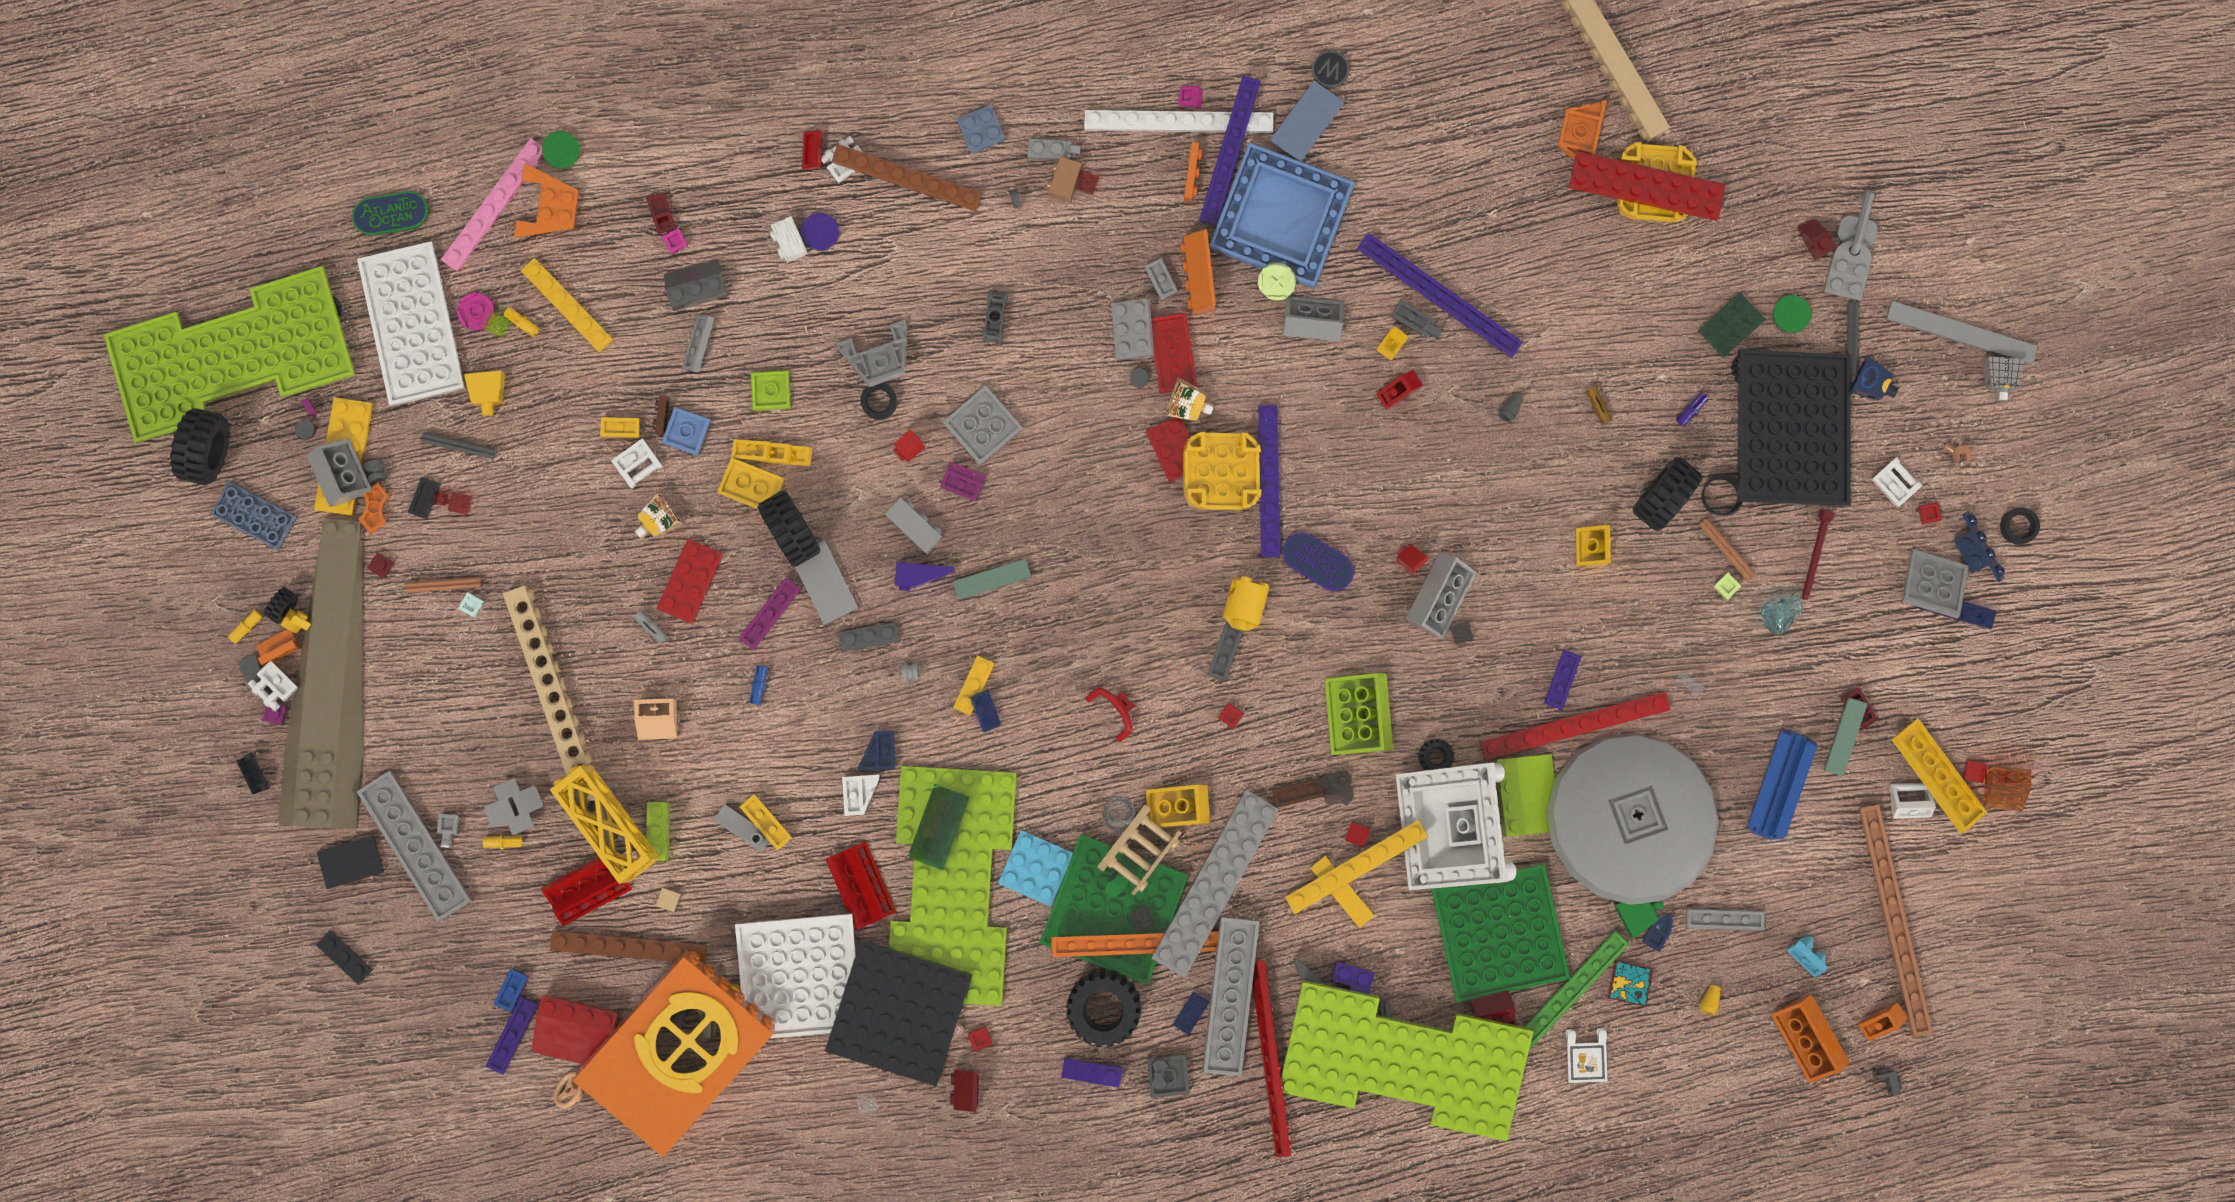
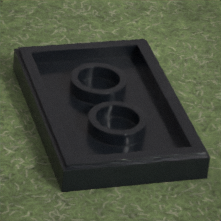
(350, 862)

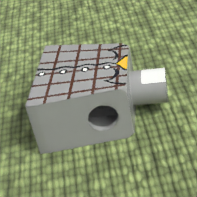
(2003, 375)

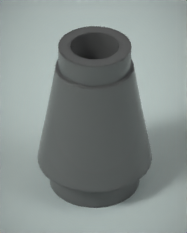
(1510, 408)

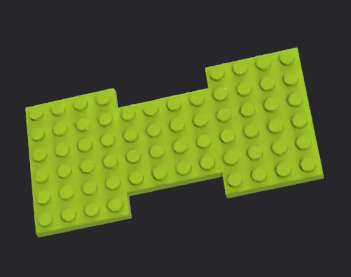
(284, 338)
(953, 903)
(1463, 1072)

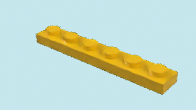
(567, 305)

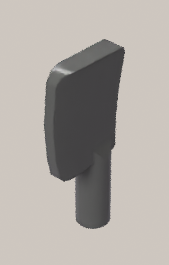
(250, 667)

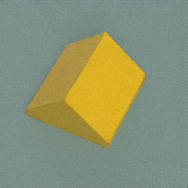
(1593, 546)

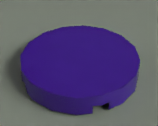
(820, 231)

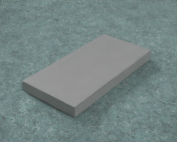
(826, 586)

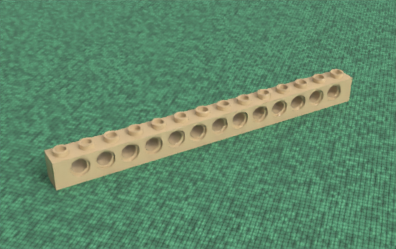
(513, 601)

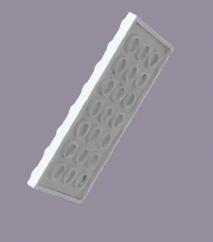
(411, 323)

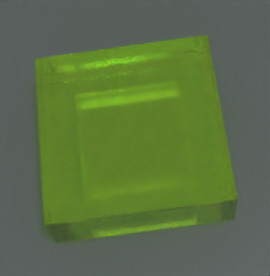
(496, 324)

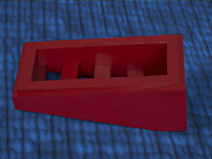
(1858, 693)

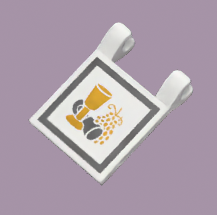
(1587, 1060)

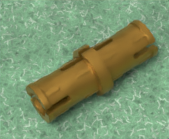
(1598, 405)

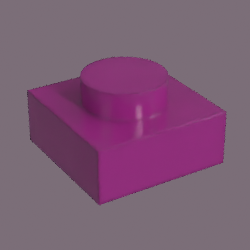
(275, 717)

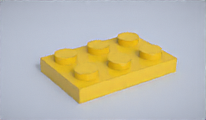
(748, 483)

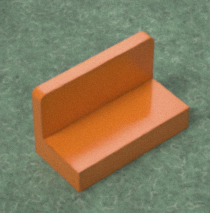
(277, 647)

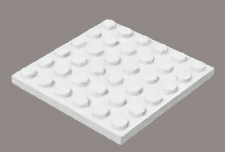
(796, 970)

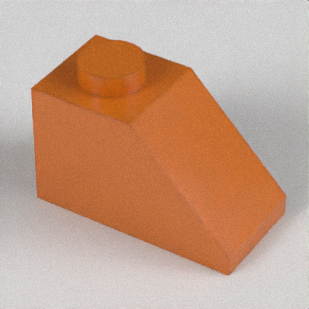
(1883, 1022)

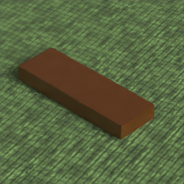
(1297, 792)

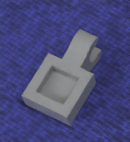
(447, 826)

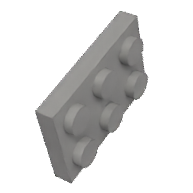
(1132, 329)

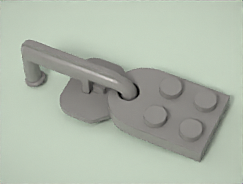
(1848, 272)

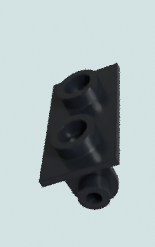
(252, 774)

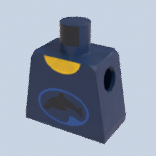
(1873, 381)

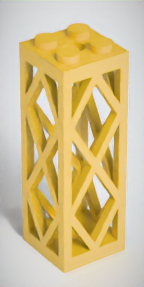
(585, 821)

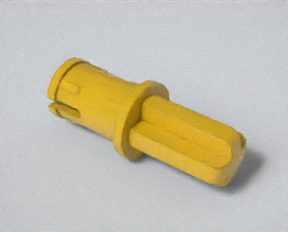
(521, 322)
(245, 626)
(502, 841)

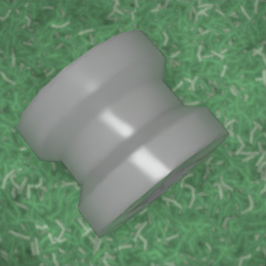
(910, 671)

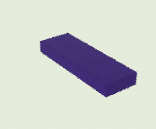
(1562, 680)

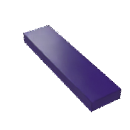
(512, 1035)

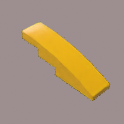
(771, 453)

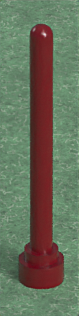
(1825, 518)

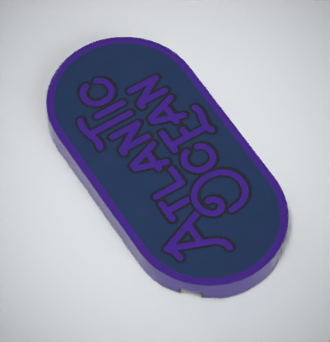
(1318, 562)

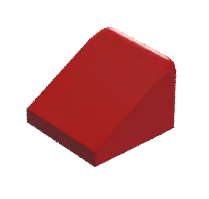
(1357, 834)

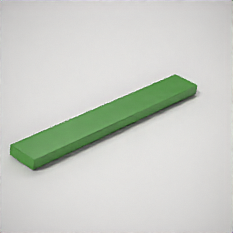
(1576, 985)

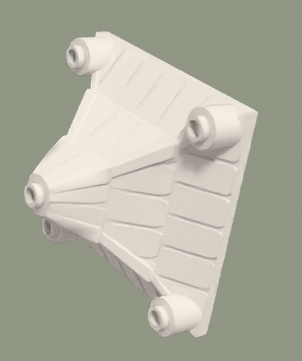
(1462, 825)

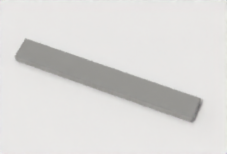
(1960, 332)

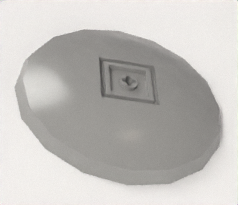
(1595, 824)

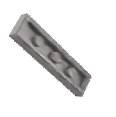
(1725, 919)

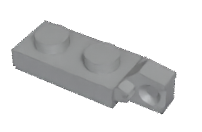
(1051, 149)

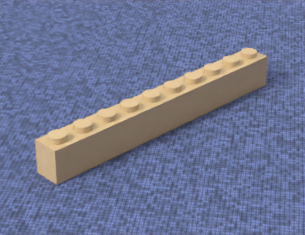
(1617, 67)

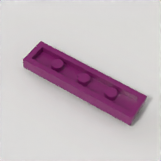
(769, 613)

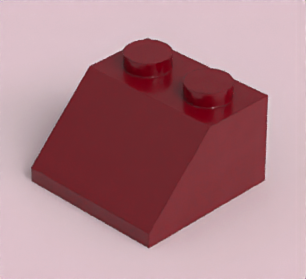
(965, 1089)

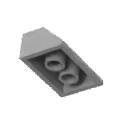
(1313, 318)
(338, 472)

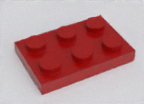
(1168, 444)

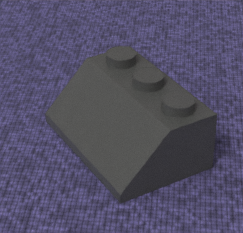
(695, 285)

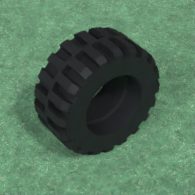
(199, 446)
(1667, 493)
(788, 528)
(1094, 1032)

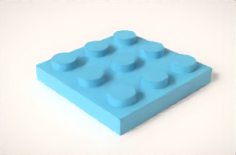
(1035, 868)

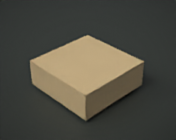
(668, 899)

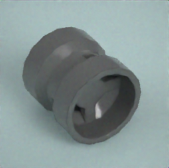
(375, 471)

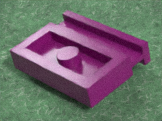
(962, 481)

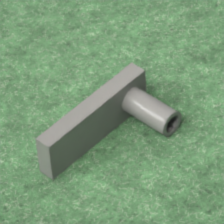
(741, 827)

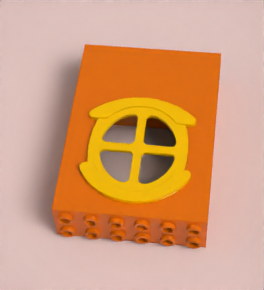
(643, 1089)

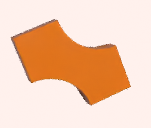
(372, 518)

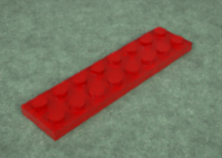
(1647, 186)

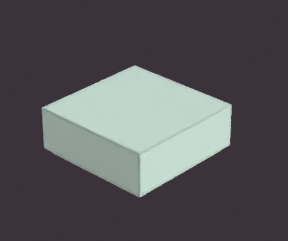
(471, 605)

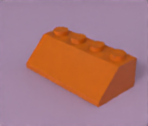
(1199, 272)
(1810, 1038)

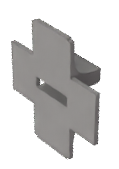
(504, 810)

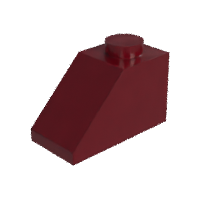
(1816, 239)

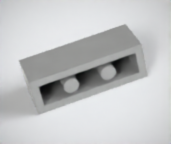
(914, 525)

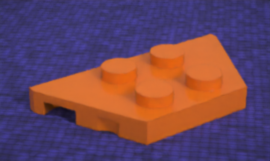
(1581, 129)

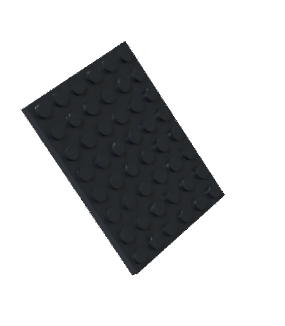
(1794, 428)

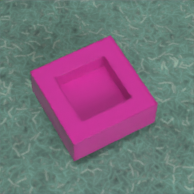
(674, 241)

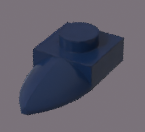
(1659, 932)

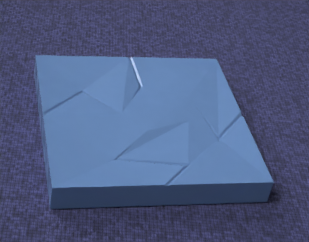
(1281, 214)

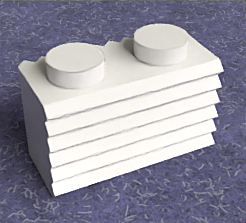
(788, 239)

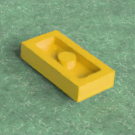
(620, 427)

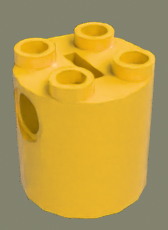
(1245, 603)

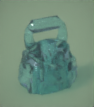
(1778, 613)

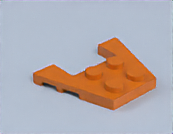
(556, 205)

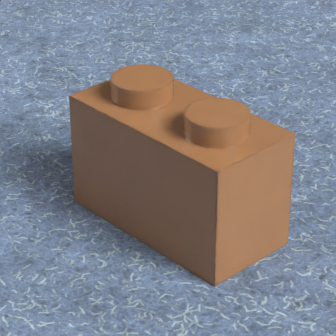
(1064, 179)

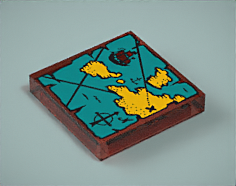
(1630, 983)

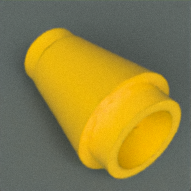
(1710, 1001)

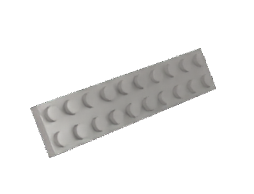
(1214, 884)

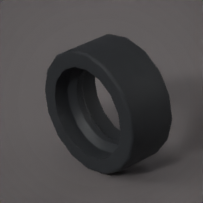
(879, 415)
(2034, 523)

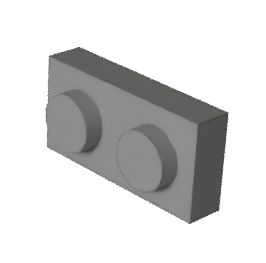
(1161, 279)

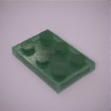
(1731, 325)

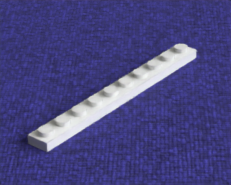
(1171, 121)

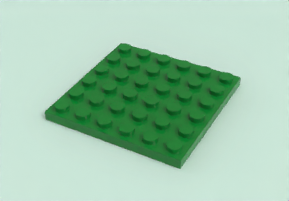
(1087, 910)
(1500, 935)

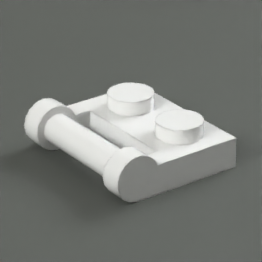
(632, 459)
(1892, 486)

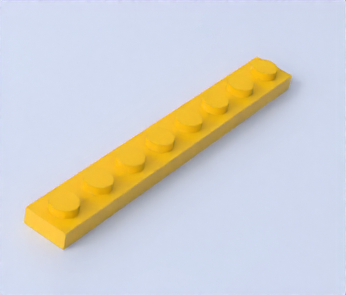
(1357, 866)

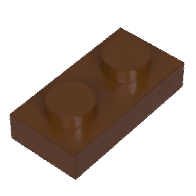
(662, 409)

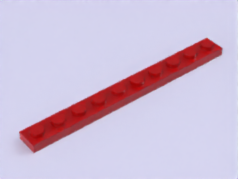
(1575, 725)
(1270, 1060)

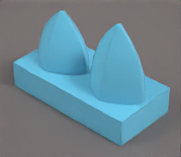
(1812, 962)

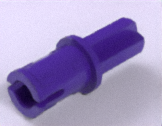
(1692, 409)

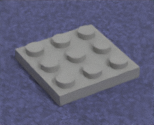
(982, 425)
(1935, 583)

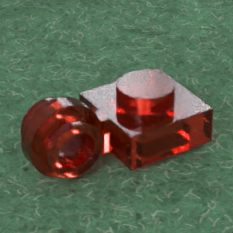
(458, 503)

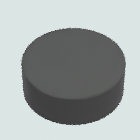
(1015, 198)
(1139, 377)
(305, 429)

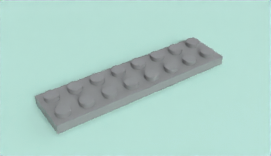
(414, 846)
(1230, 996)

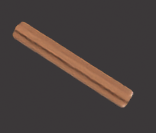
(1727, 549)
(443, 584)

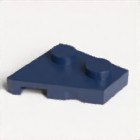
(879, 752)

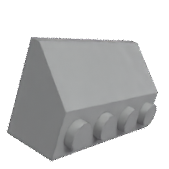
(1441, 595)

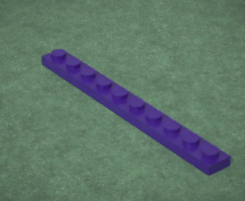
(1439, 295)

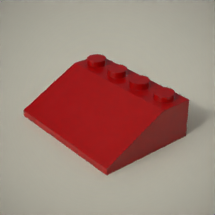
(571, 1028)

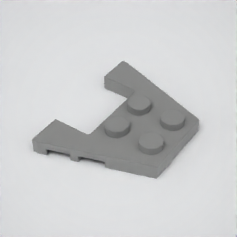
(881, 362)

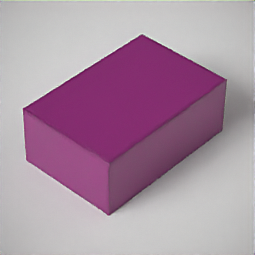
(309, 407)

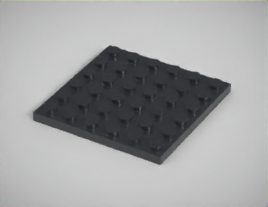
(898, 1012)

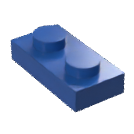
(511, 990)

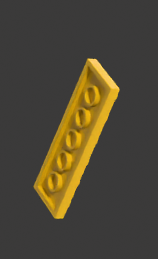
(347, 421)
(1939, 776)

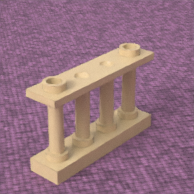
(1132, 833)

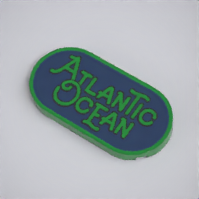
(390, 213)

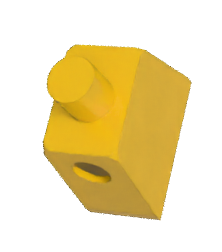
(486, 390)

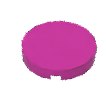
(475, 310)

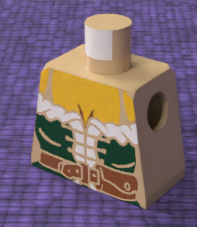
(1187, 401)
(657, 518)

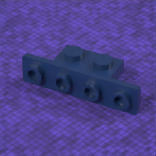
(1976, 551)

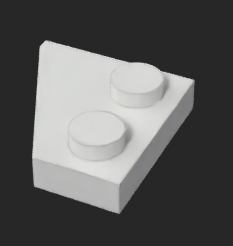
(858, 793)

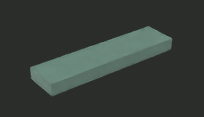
(992, 579)
(1845, 736)

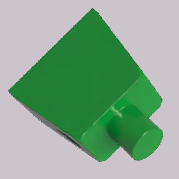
(1638, 917)

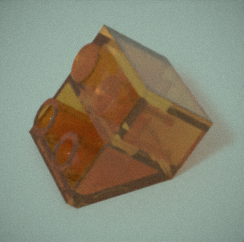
(2006, 787)

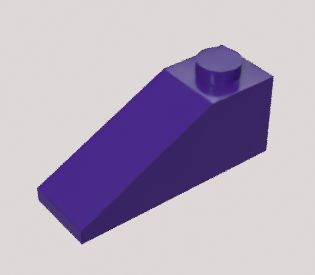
(917, 575)
(1092, 1072)

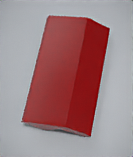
(860, 885)
(583, 891)

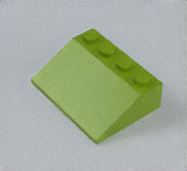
(1359, 714)
(1525, 794)

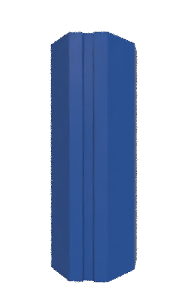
(1782, 785)

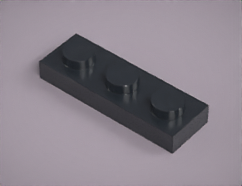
(344, 957)

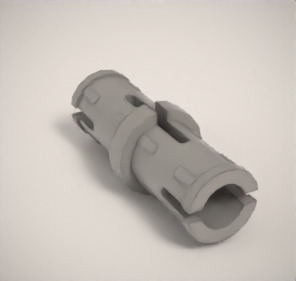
(650, 627)

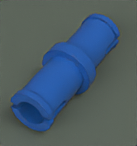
(758, 684)

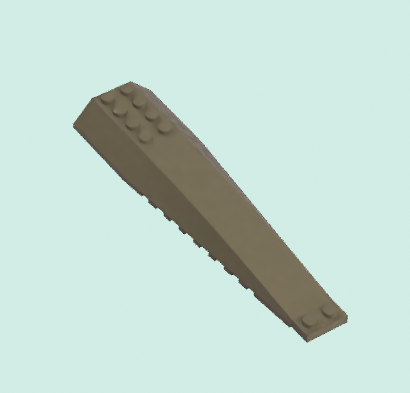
(327, 710)

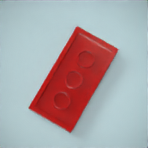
(1172, 351)
(689, 581)

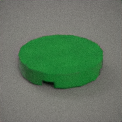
(560, 150)
(1791, 314)

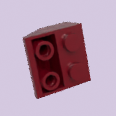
(1495, 1007)

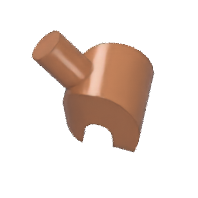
(1957, 451)

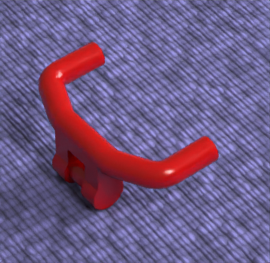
(1121, 704)

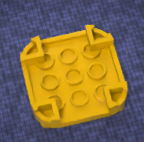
(1665, 158)
(1221, 471)

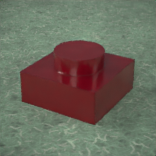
(380, 565)

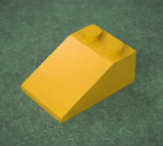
(1179, 805)

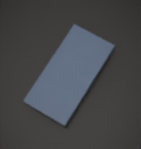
(1307, 121)
(254, 515)

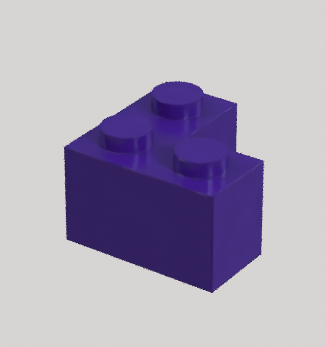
(1357, 978)

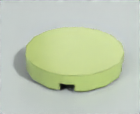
(1277, 281)

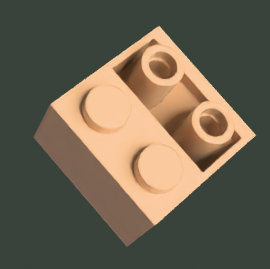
(656, 718)

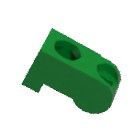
(1116, 886)

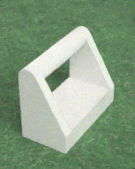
(1914, 809)

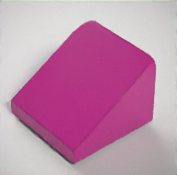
(1190, 96)

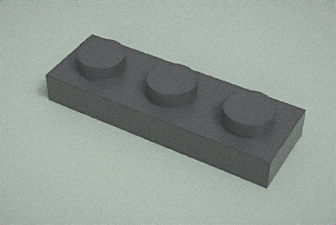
(869, 637)
(1225, 652)

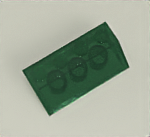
(939, 827)

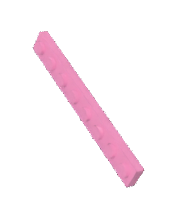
(492, 207)

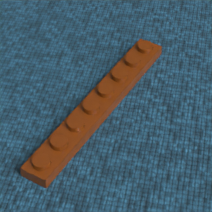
(906, 177)
(623, 946)

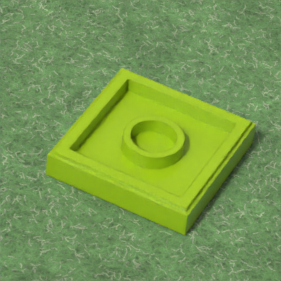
(770, 390)

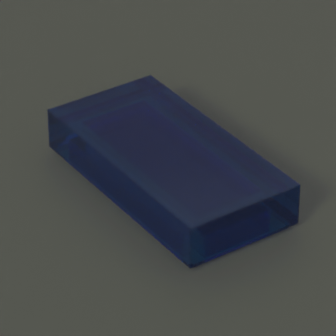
(1191, 1013)

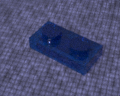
(985, 710)

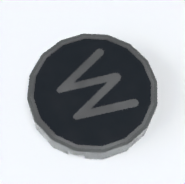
(1330, 69)

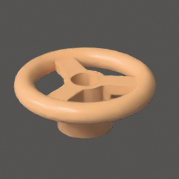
(570, 1092)

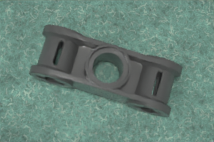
(995, 305)

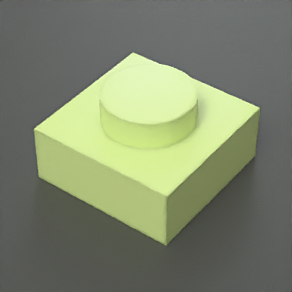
(1727, 586)

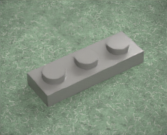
(698, 343)

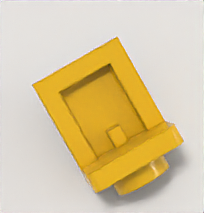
(1392, 343)
(295, 621)

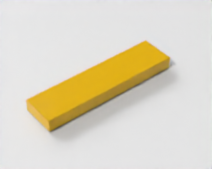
(1345, 896)

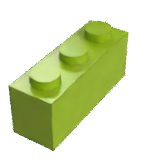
(658, 828)

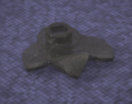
(1335, 789)

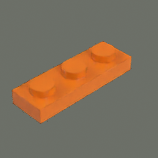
(1193, 172)

